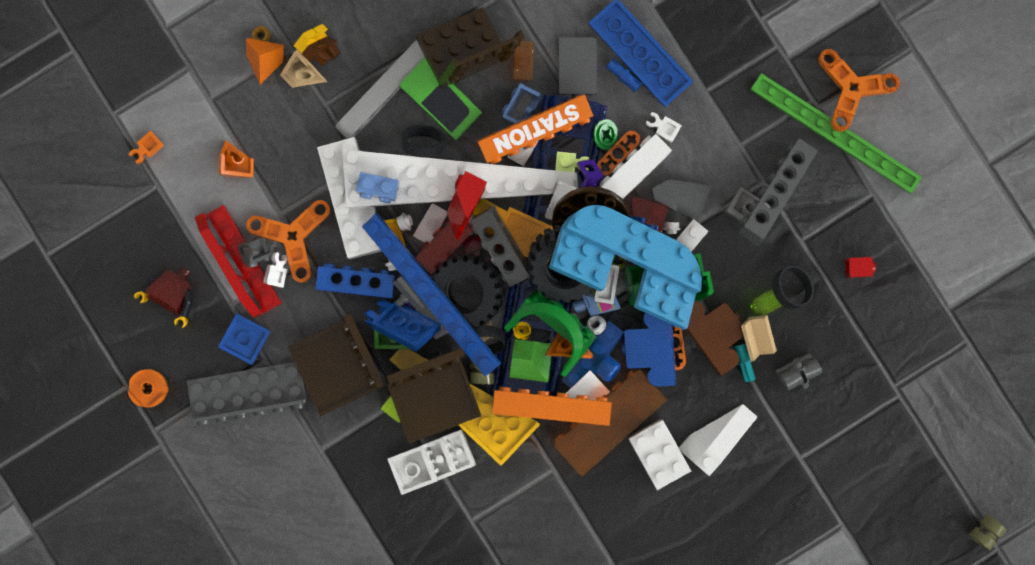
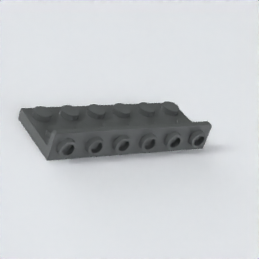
(246, 393)

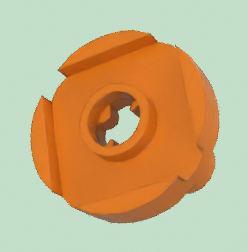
(137, 387)

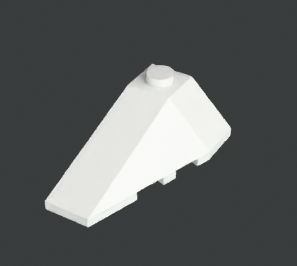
(715, 440)

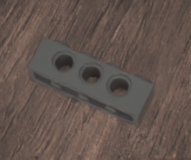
(501, 236)

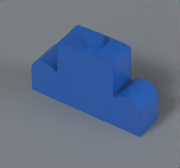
(652, 349)

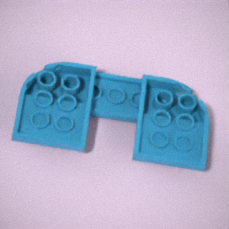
(670, 269)

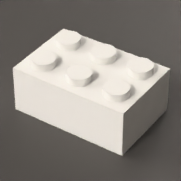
(659, 454)

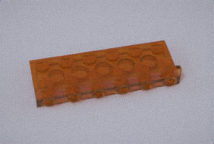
(631, 405)

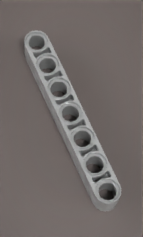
(380, 93)

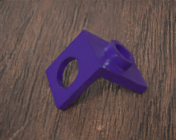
(591, 178)

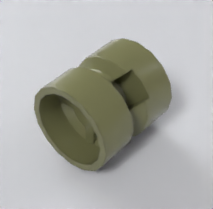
(477, 377)
(989, 525)

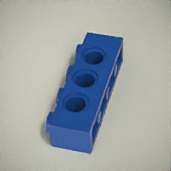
(325, 281)

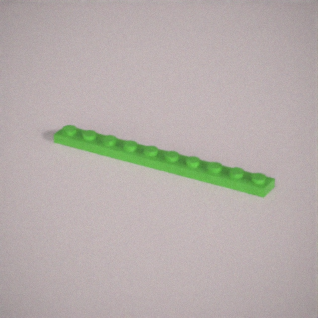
(846, 140)

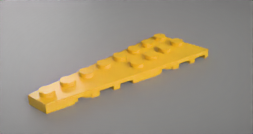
(493, 432)

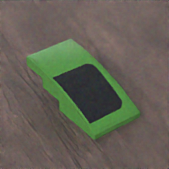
(444, 105)

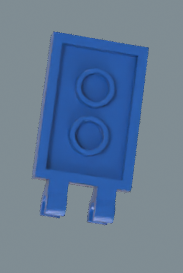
(402, 324)

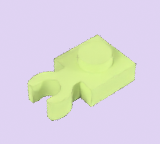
(567, 162)

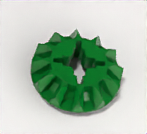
(611, 134)

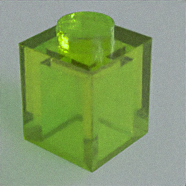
(765, 303)

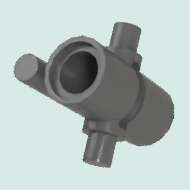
(408, 295)
(799, 372)

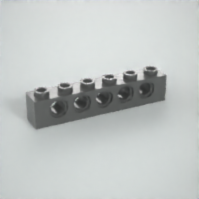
(803, 155)

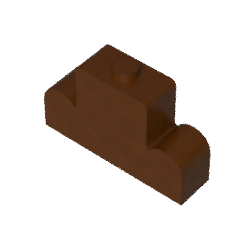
(715, 335)

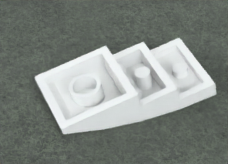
(431, 462)

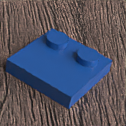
(244, 339)

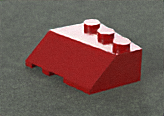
(465, 200)

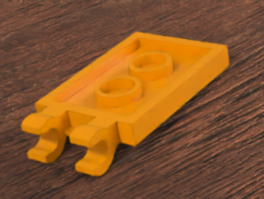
(521, 227)

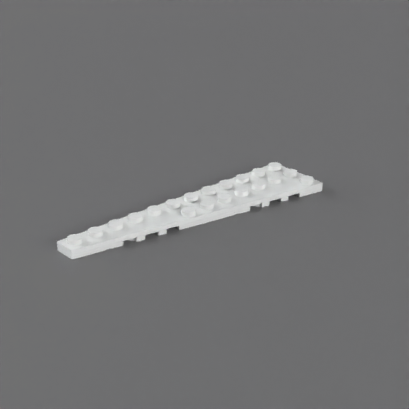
(434, 179)

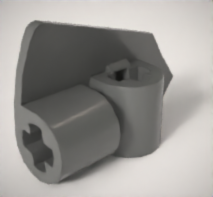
(681, 196)

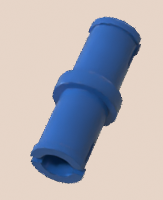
(624, 75)

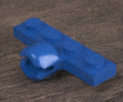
(601, 362)

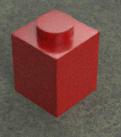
(859, 267)

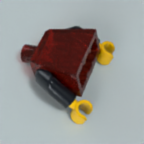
(169, 292)

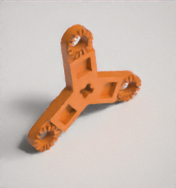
(848, 99)
(295, 249)

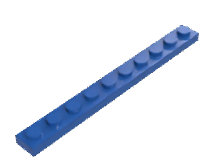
(431, 294)

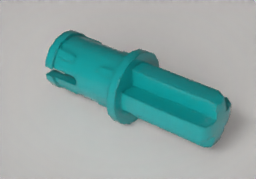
(745, 363)

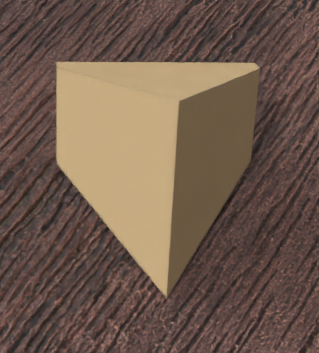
(300, 72)

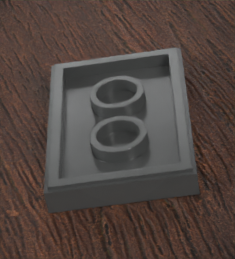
(577, 65)

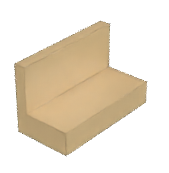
(758, 336)

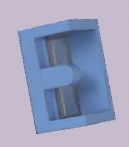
(522, 105)

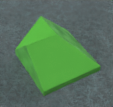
(530, 361)

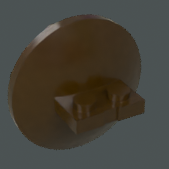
(586, 197)

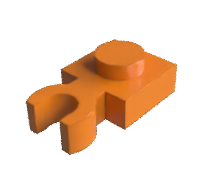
(148, 145)

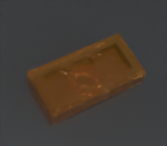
(523, 61)

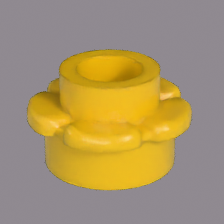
(525, 327)

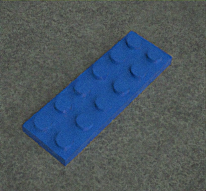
(640, 52)

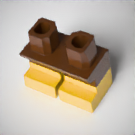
(317, 45)

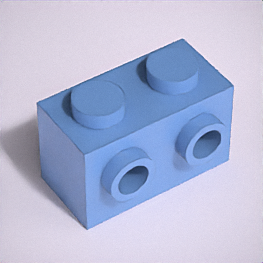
(377, 187)

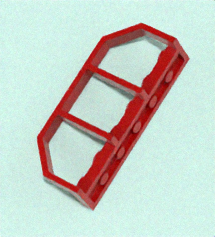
(253, 276)

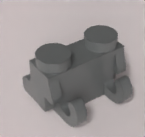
(257, 250)

